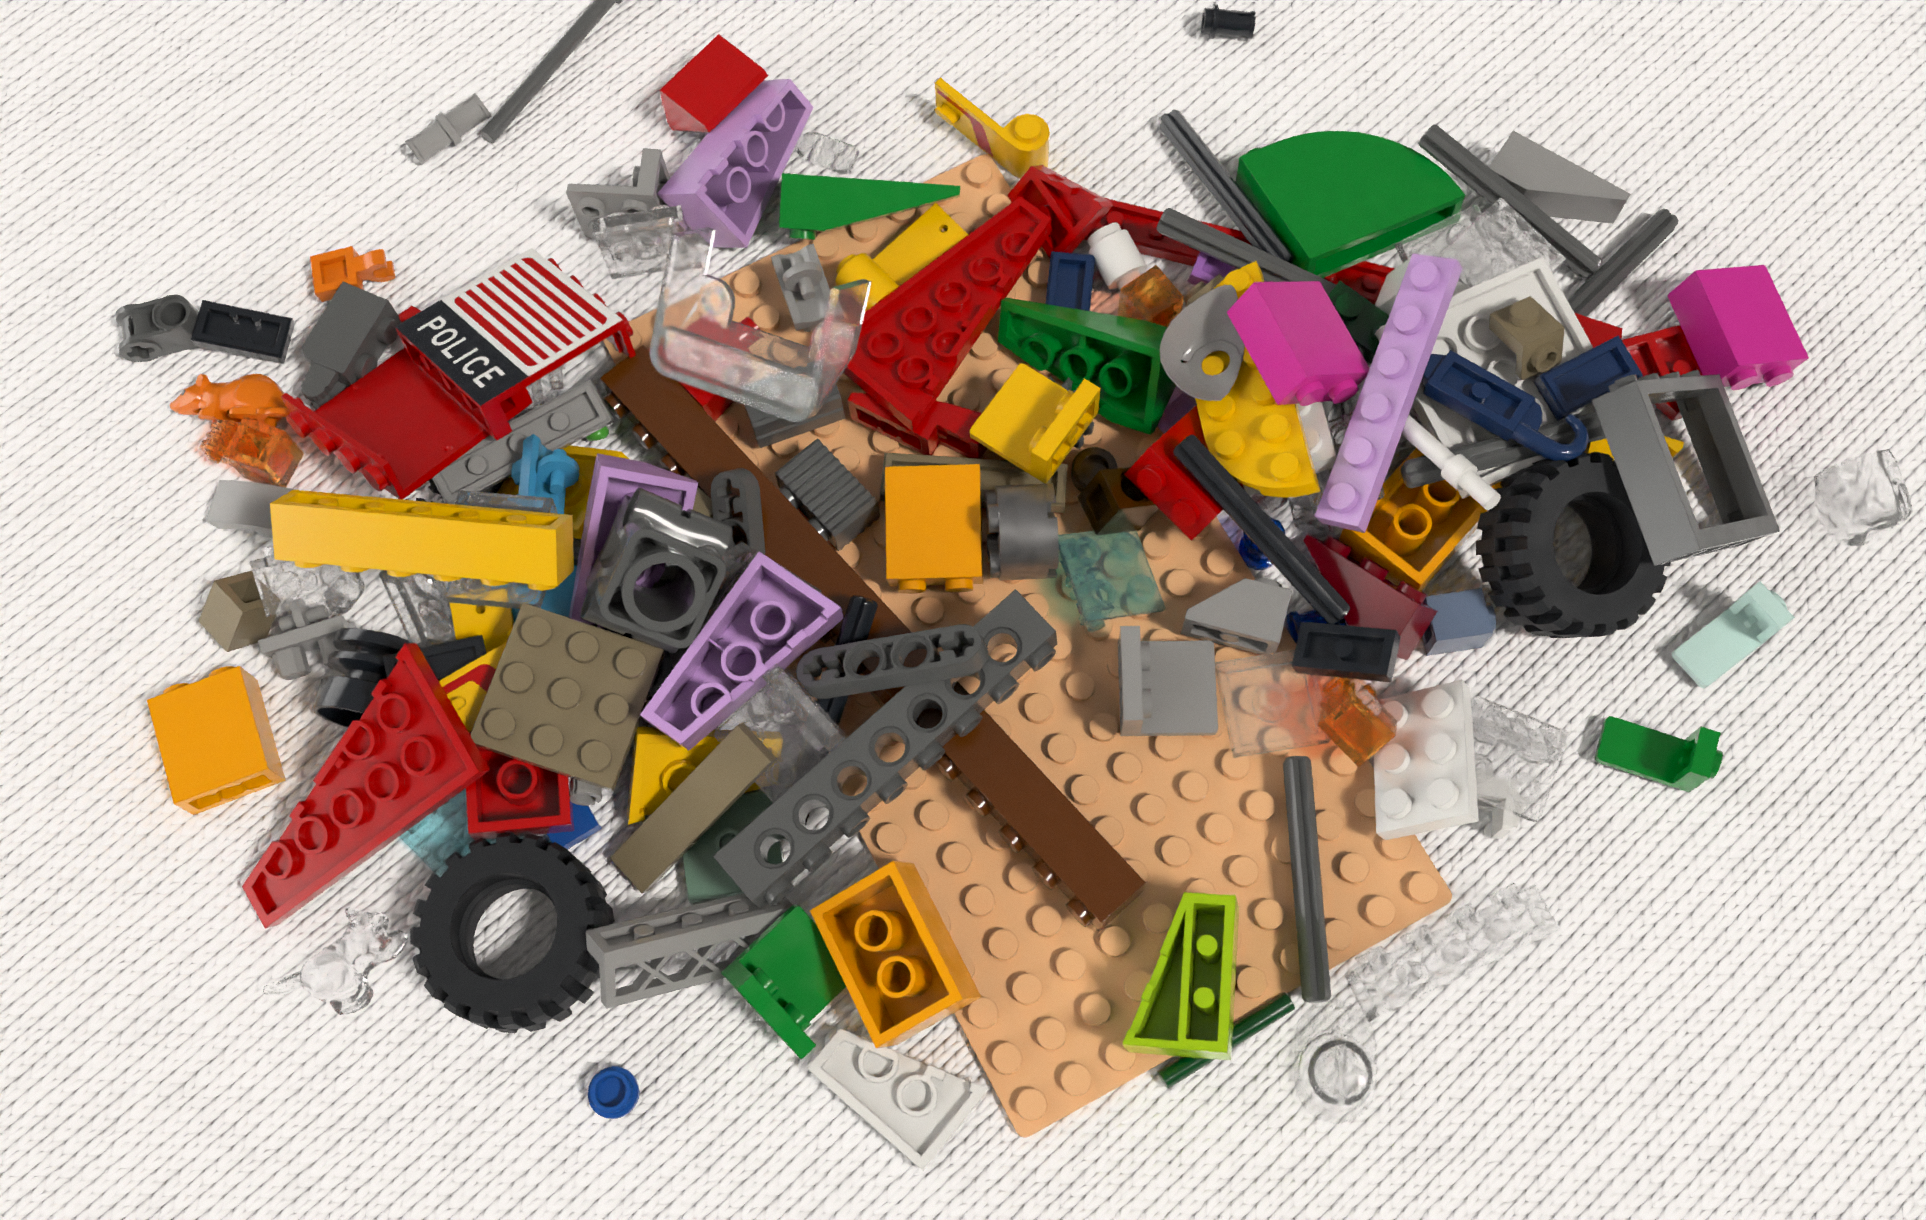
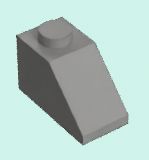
(1242, 616)

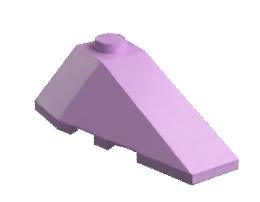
(610, 483)

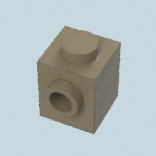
(235, 612)

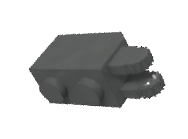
(346, 342)

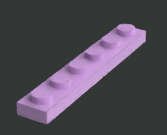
(1388, 392)

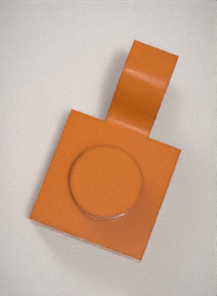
(347, 266)

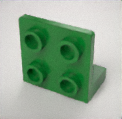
(787, 977)

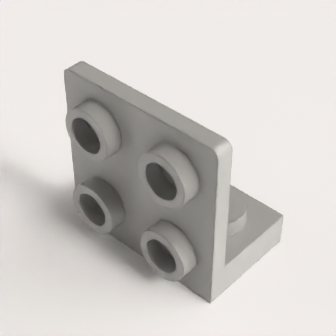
(601, 200)
(1166, 686)

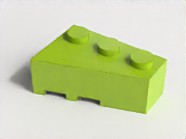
(1192, 988)

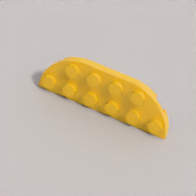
(1247, 430)

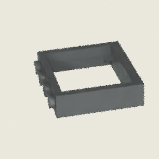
(1653, 478)

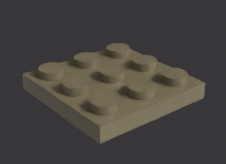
(567, 697)

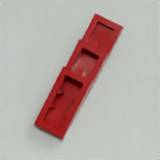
(942, 425)

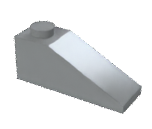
(1556, 183)

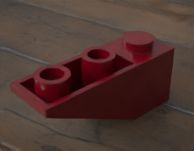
(1371, 597)

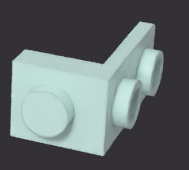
(1733, 635)

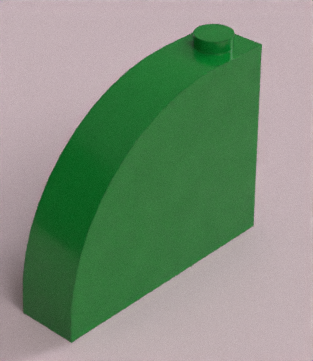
(1345, 195)

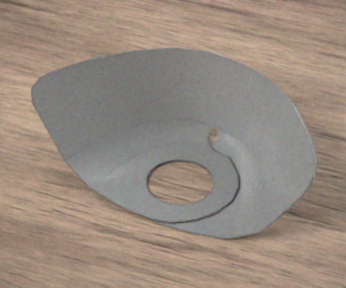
(1195, 334)

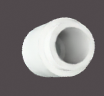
(1116, 256)

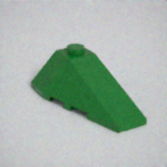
(833, 203)
(1105, 349)

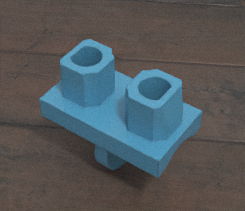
(544, 472)

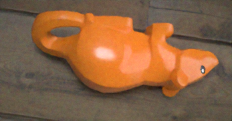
(246, 396)

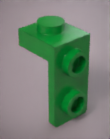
(1659, 755)

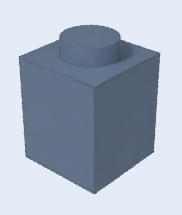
(1461, 622)

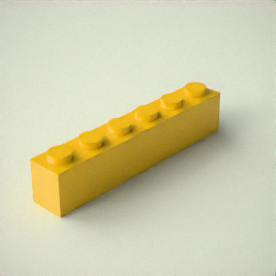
(423, 538)

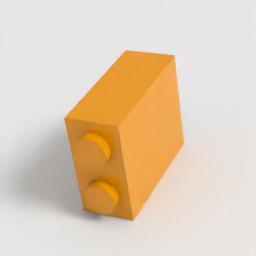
(933, 527)
(215, 739)

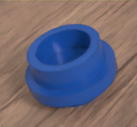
(613, 1092)

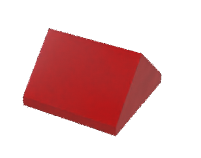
(710, 87)

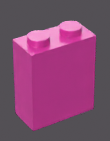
(1738, 326)
(1298, 342)

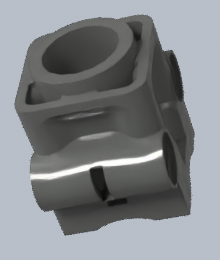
(651, 533)

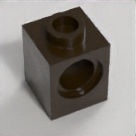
(1115, 503)

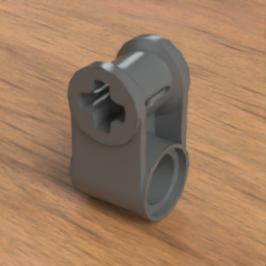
(156, 328)

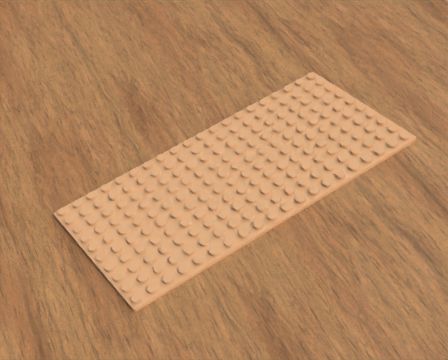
(1168, 804)

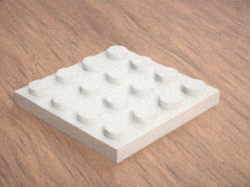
(1468, 334)

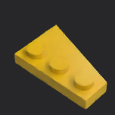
(660, 767)

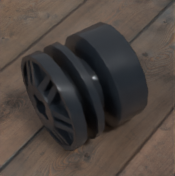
(361, 660)

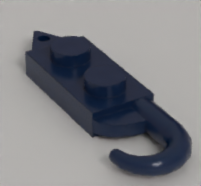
(1496, 405)

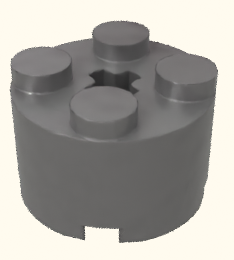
(1024, 531)

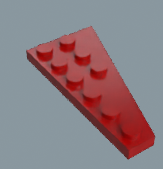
(932, 320)
(376, 784)

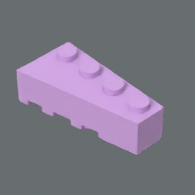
(740, 163)
(759, 623)

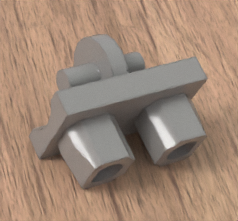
(803, 286)
(290, 647)

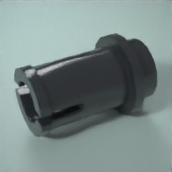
(1227, 22)

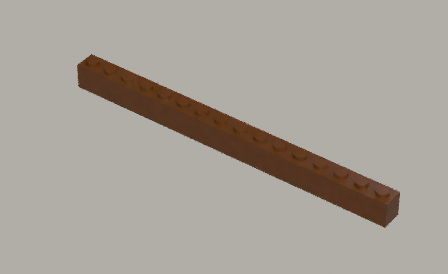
(986, 760)

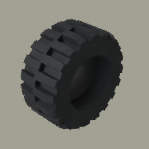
(1522, 559)
(462, 898)

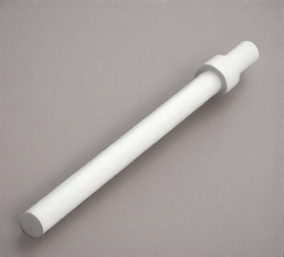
(1455, 468)

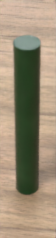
(1242, 1030)

